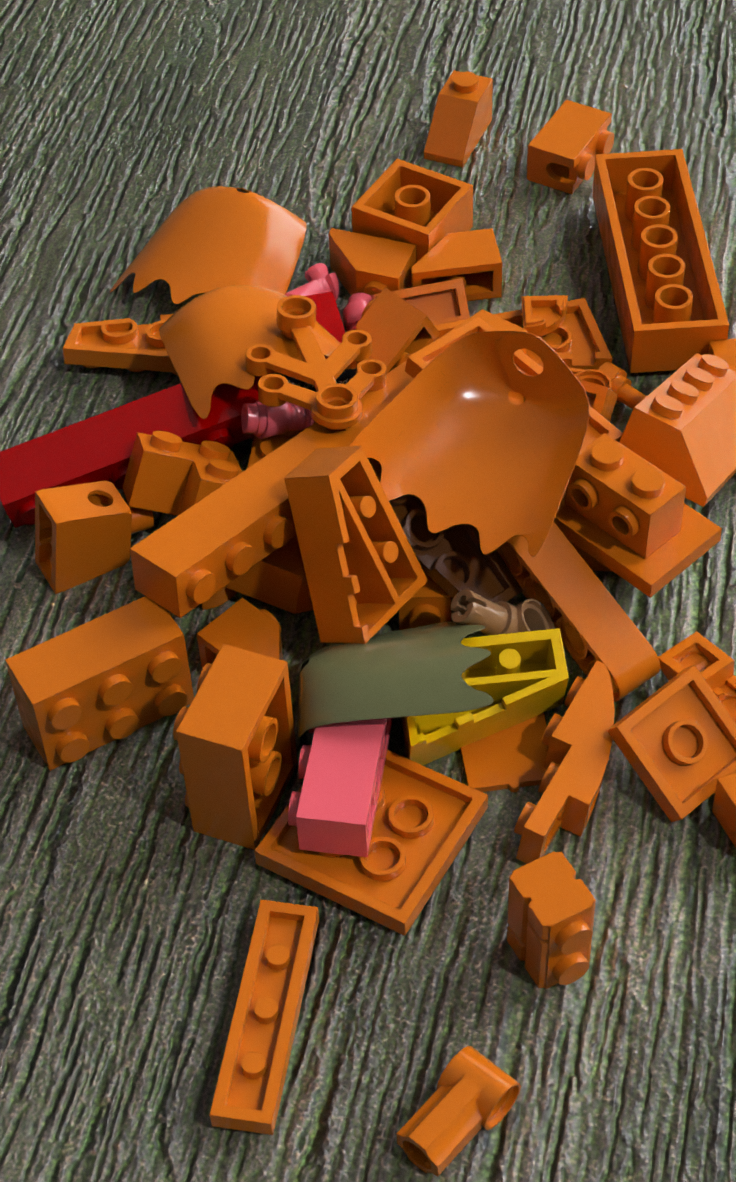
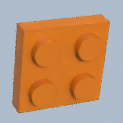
(679, 742)

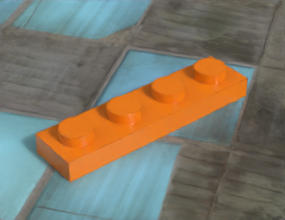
(265, 1018)

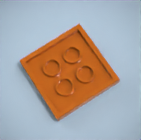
(413, 842)

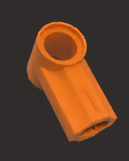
(467, 1097)

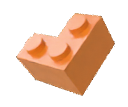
(175, 474)

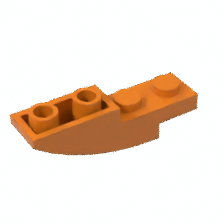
(574, 765)

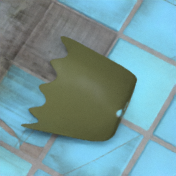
(390, 677)

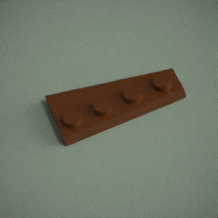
(453, 555)

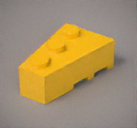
(521, 675)

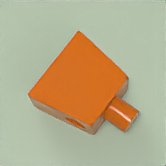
(84, 532)

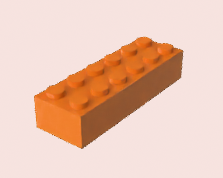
(657, 258)

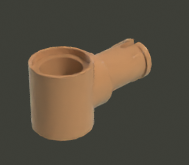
(499, 616)

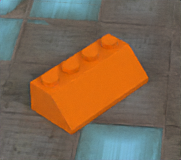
(689, 427)

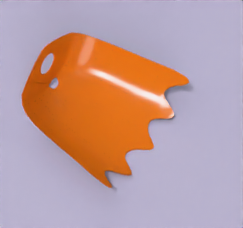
(221, 241)
(212, 335)
(473, 450)

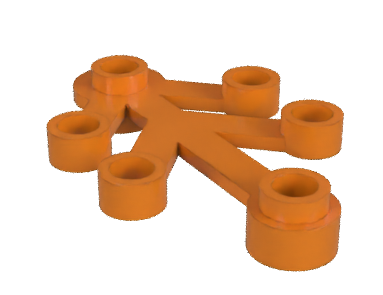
(333, 404)

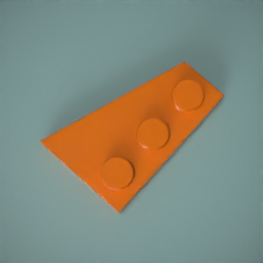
(118, 345)

